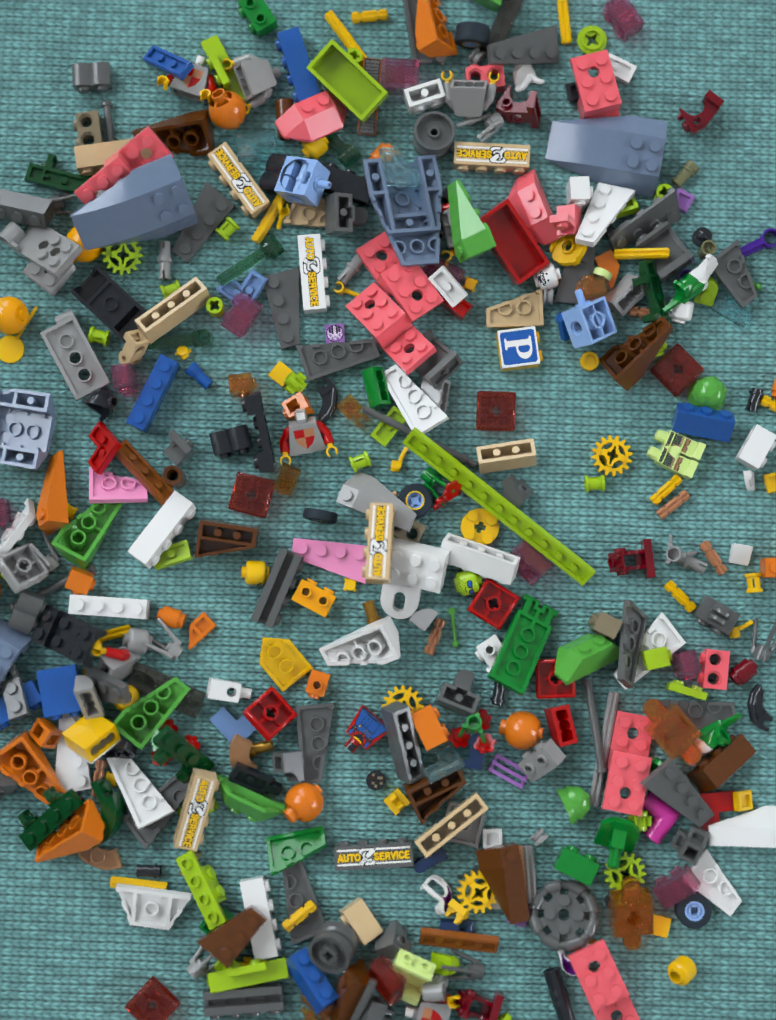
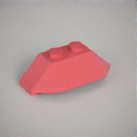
(312, 118)
(533, 207)

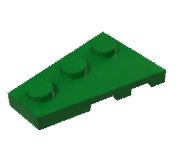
(293, 847)

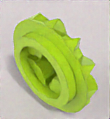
(590, 32)

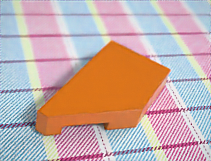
(608, 263)
(200, 629)

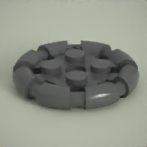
(567, 903)

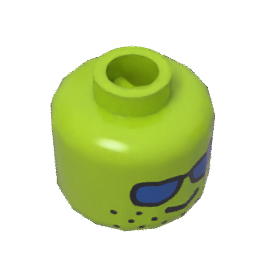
(467, 582)

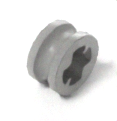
(476, 56)
(548, 296)
(539, 836)

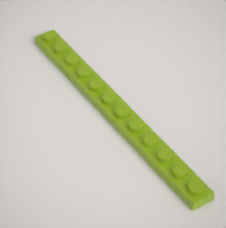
(499, 506)

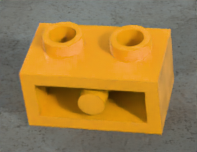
(314, 597)

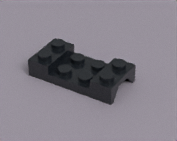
(109, 302)
(264, 458)
(67, 635)

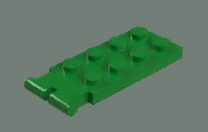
(522, 645)

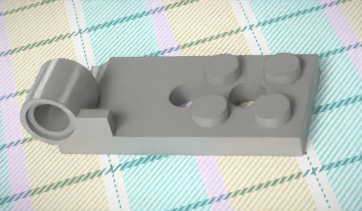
(31, 245)
(69, 338)

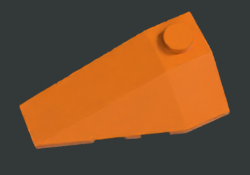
(431, 30)
(52, 505)
(28, 766)
(74, 835)

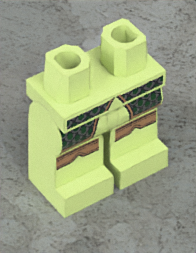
(676, 453)

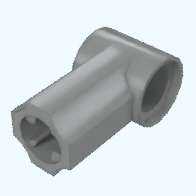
(435, 989)

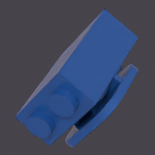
(57, 691)

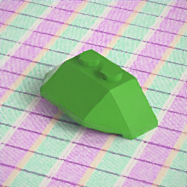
(584, 656)
(248, 802)

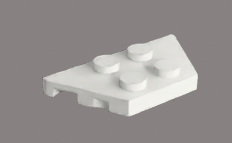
(152, 906)

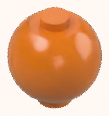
(226, 109)
(521, 730)
(303, 802)

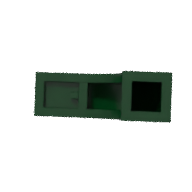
(111, 807)

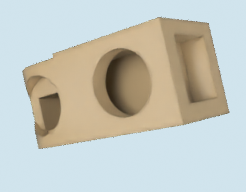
(134, 347)

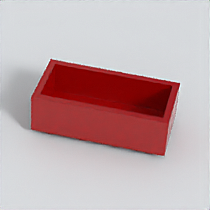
(515, 245)

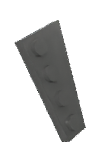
(572, 275)
(283, 298)
(631, 641)
(174, 794)

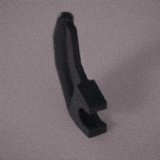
(329, 398)
(756, 710)

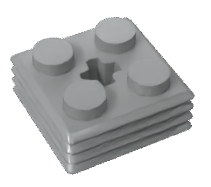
(47, 280)
(26, 558)

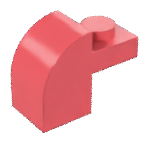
(567, 220)

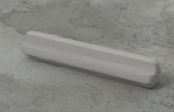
(529, 872)

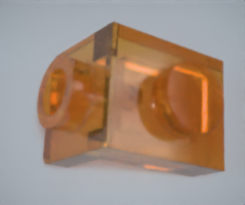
(287, 479)

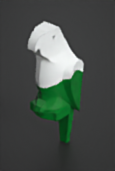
(693, 283)
(715, 735)

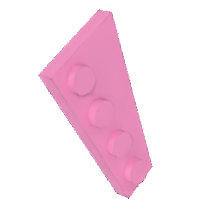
(333, 556)

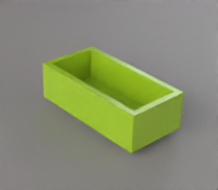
(347, 81)

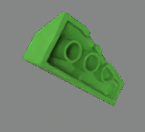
(469, 234)
(85, 534)
(150, 712)

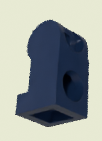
(475, 758)

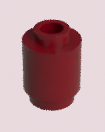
(743, 672)

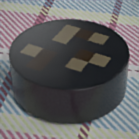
(375, 780)

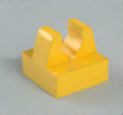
(396, 801)
(461, 912)

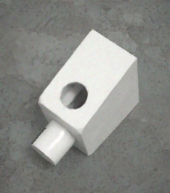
(218, 689)

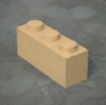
(506, 456)

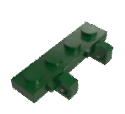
(50, 177)
(652, 288)
(174, 745)
(60, 809)

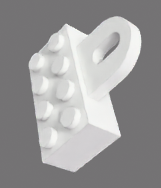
(413, 570)

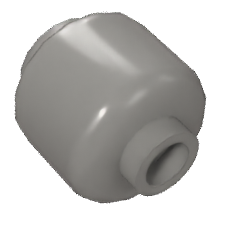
(136, 640)

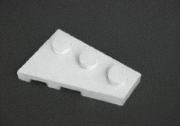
(715, 884)

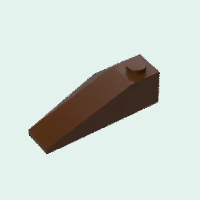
(185, 133)
(631, 359)
(504, 874)
(350, 990)

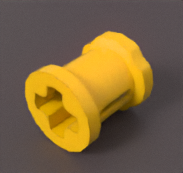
(750, 589)

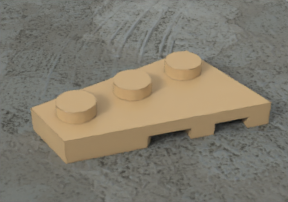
(306, 215)
(517, 313)

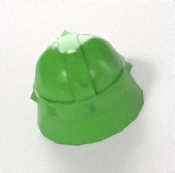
(707, 392)
(575, 801)

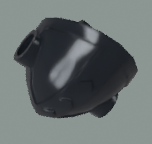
(102, 402)

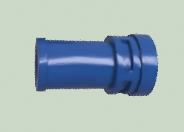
(196, 372)

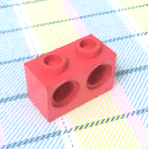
(483, 71)
(720, 669)

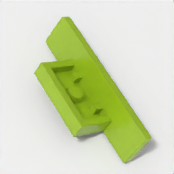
(216, 54)
(204, 888)
(247, 975)

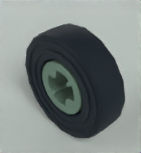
(320, 515)

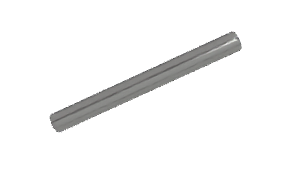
(606, 735)

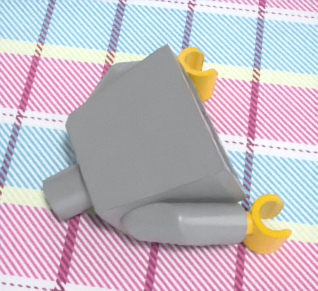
(254, 78)
(469, 97)

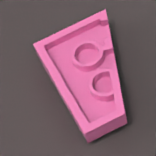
(115, 489)

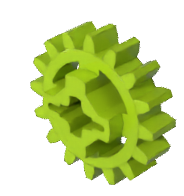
(122, 262)
(626, 865)

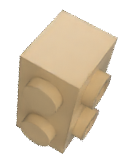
(361, 920)

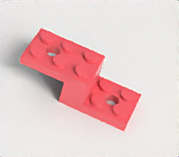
(598, 94)
(122, 163)
(399, 280)
(391, 328)
(627, 764)
(604, 986)

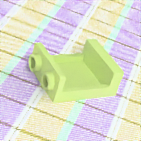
(416, 972)

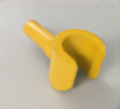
(282, 213)
(345, 290)
(396, 465)
(735, 633)

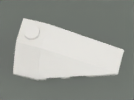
(370, 644)
(746, 830)

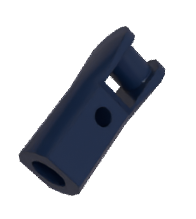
(423, 863)
(448, 924)

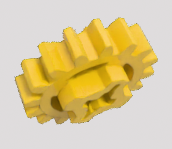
(620, 458)
(407, 694)
(471, 896)

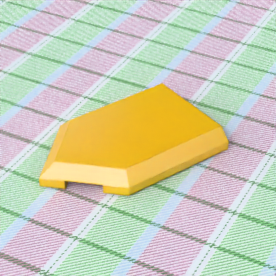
(282, 661)

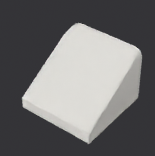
(740, 554)

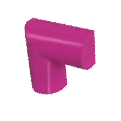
(663, 817)

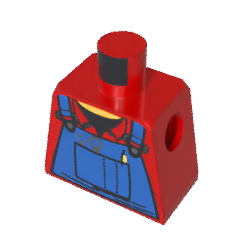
(364, 730)

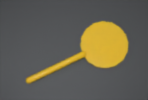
(11, 346)

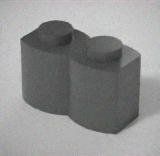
(92, 77)
(26, 610)

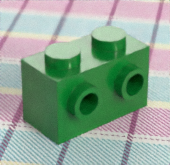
(258, 15)
(576, 865)

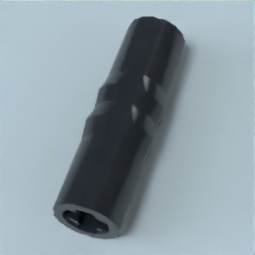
(558, 994)

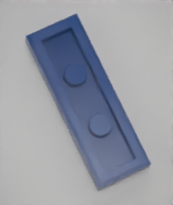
(168, 62)

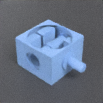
(302, 181)
(588, 321)

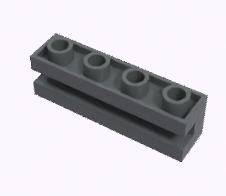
(277, 588)
(246, 999)

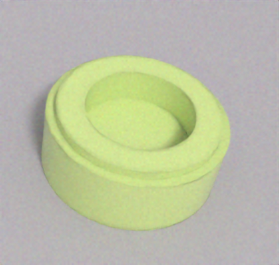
(598, 272)

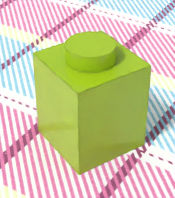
(656, 658)

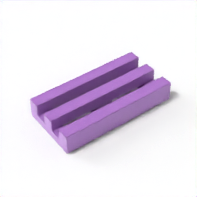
(494, 762)

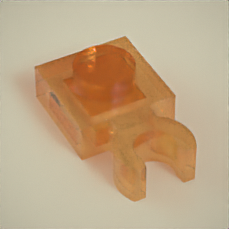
(351, 409)

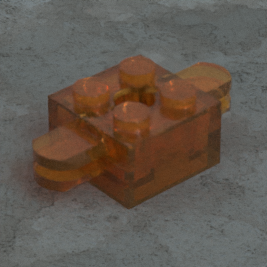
(672, 731)
(631, 912)

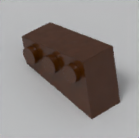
(224, 537)
(721, 764)
(429, 797)
(232, 936)

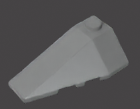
(364, 489)

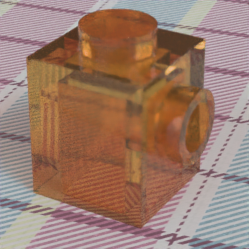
(592, 287)
(241, 384)

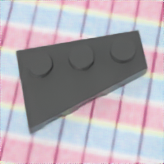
(734, 275)
(108, 687)

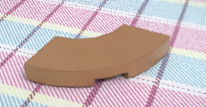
(239, 751)
(101, 858)

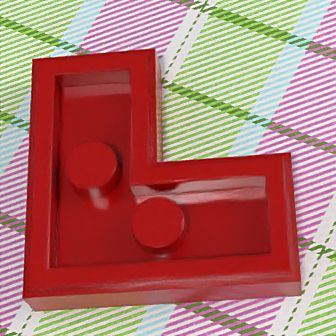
(107, 447)
(717, 802)

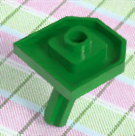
(618, 836)

